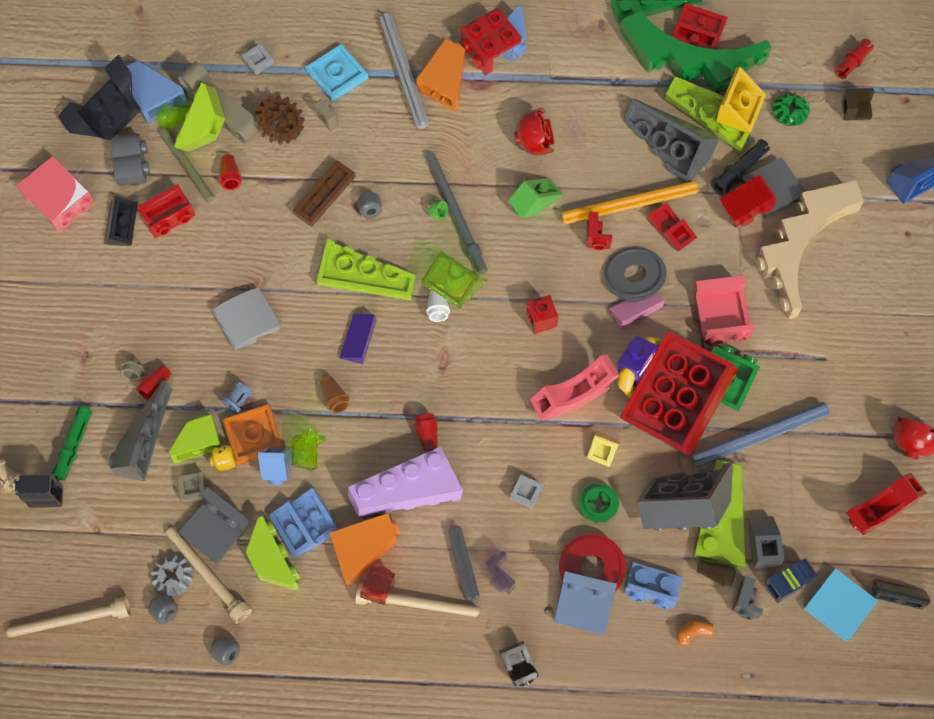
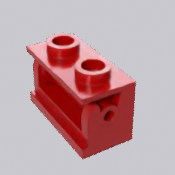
(166, 211)

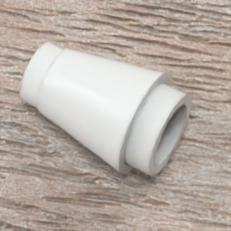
(437, 307)

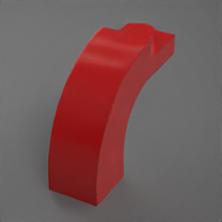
(886, 504)

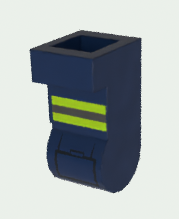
(790, 580)

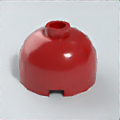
(535, 133)
(913, 438)

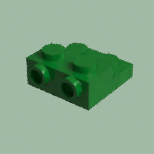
(743, 379)

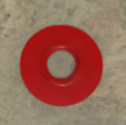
(598, 546)

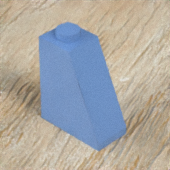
(154, 91)

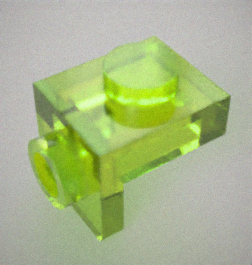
(306, 449)

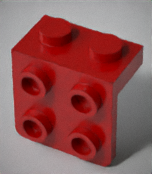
(488, 39)

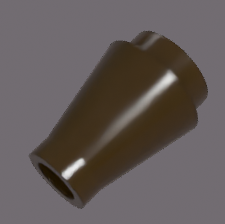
(717, 571)

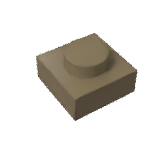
(326, 114)
(191, 487)

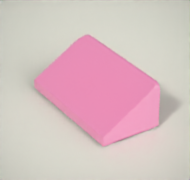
(632, 311)

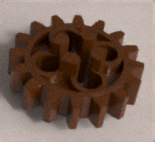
(267, 118)

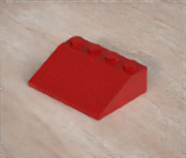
(679, 393)

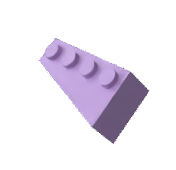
(406, 486)

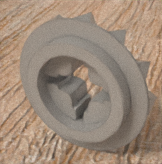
(183, 573)

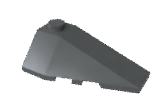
(677, 142)
(137, 445)

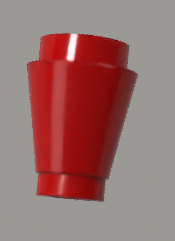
(229, 173)
(150, 382)
(427, 431)

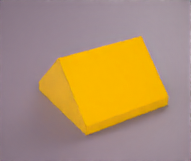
(741, 102)

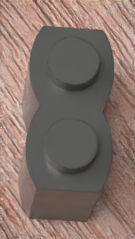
(129, 159)

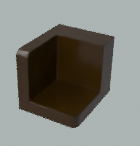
(857, 104)

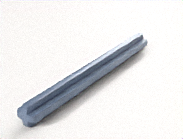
(760, 434)

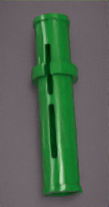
(67, 453)

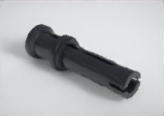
(733, 173)

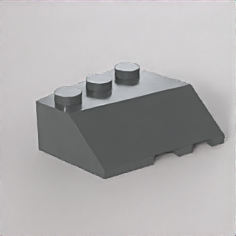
(686, 500)

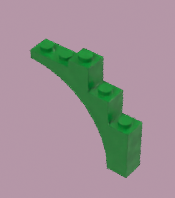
(687, 61)

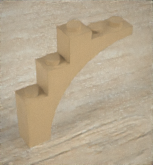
(815, 212)

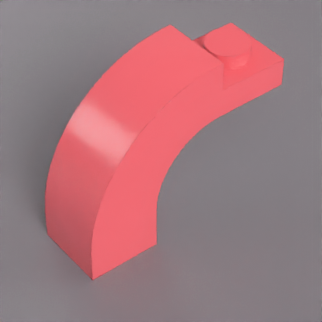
(567, 396)

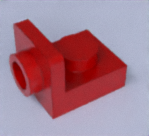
(595, 238)

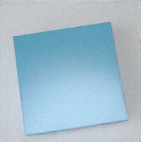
(336, 72)
(840, 605)

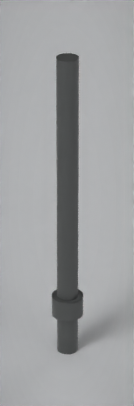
(473, 249)

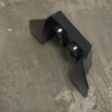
(108, 109)

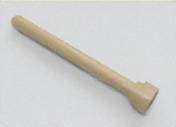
(423, 603)
(119, 608)
(238, 610)

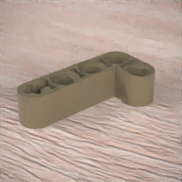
(237, 119)

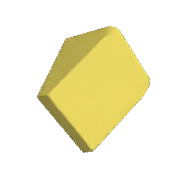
(603, 449)

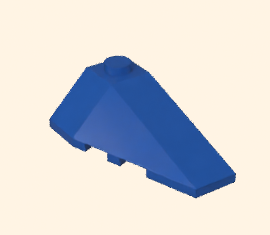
(912, 178)

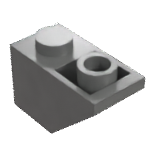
(765, 542)

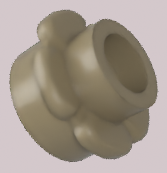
(132, 369)

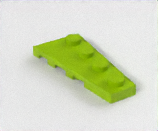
(704, 108)
(352, 271)
(727, 539)

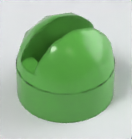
(438, 205)

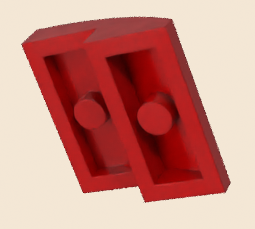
(699, 27)

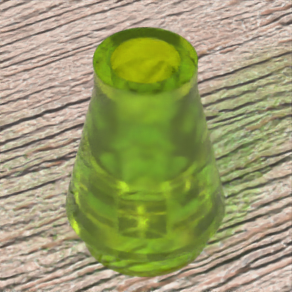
(172, 116)

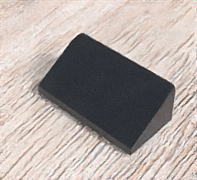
(120, 222)
(900, 594)

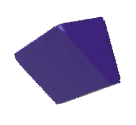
(358, 337)

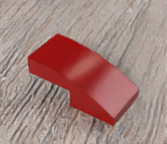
(670, 227)

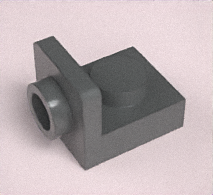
(747, 595)

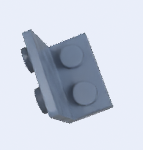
(585, 603)

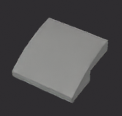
(246, 318)

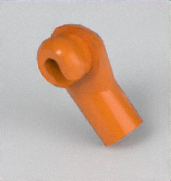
(692, 628)

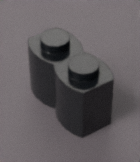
(39, 491)

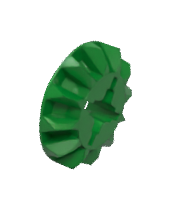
(781, 109)
(608, 497)

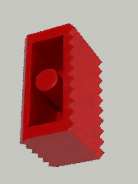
(748, 201)

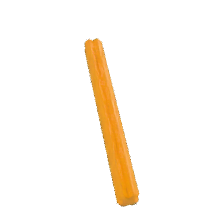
(630, 202)

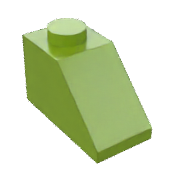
(196, 439)

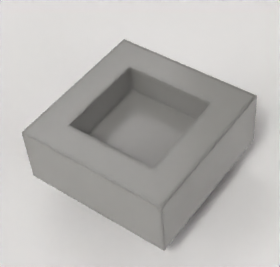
(257, 59)
(526, 491)

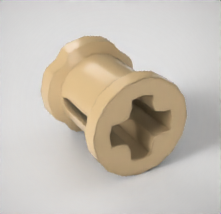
(8, 476)

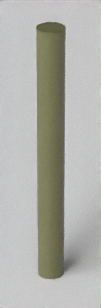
(187, 165)

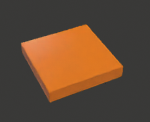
(251, 433)

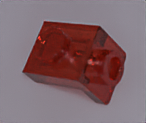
(378, 585)

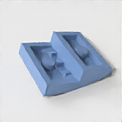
(304, 522)

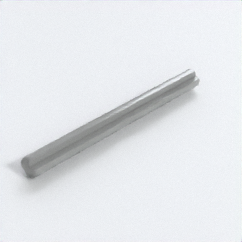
(404, 71)

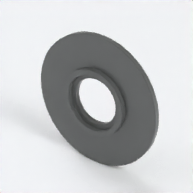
(635, 291)

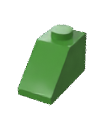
(534, 197)

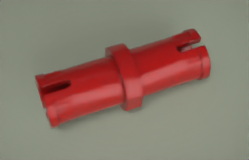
(854, 58)

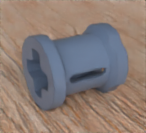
(237, 397)

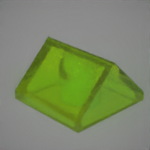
(453, 279)

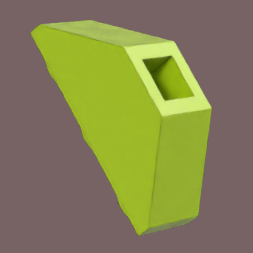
(202, 120)
(269, 558)

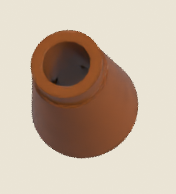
(334, 395)

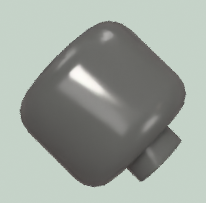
(369, 205)
(163, 608)
(224, 650)

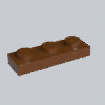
(324, 193)

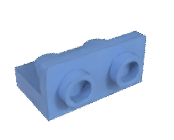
(653, 585)

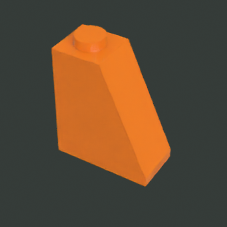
(444, 75)
(363, 545)

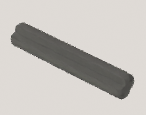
(463, 563)

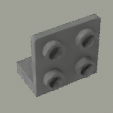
(214, 526)

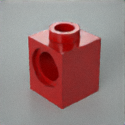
(542, 314)

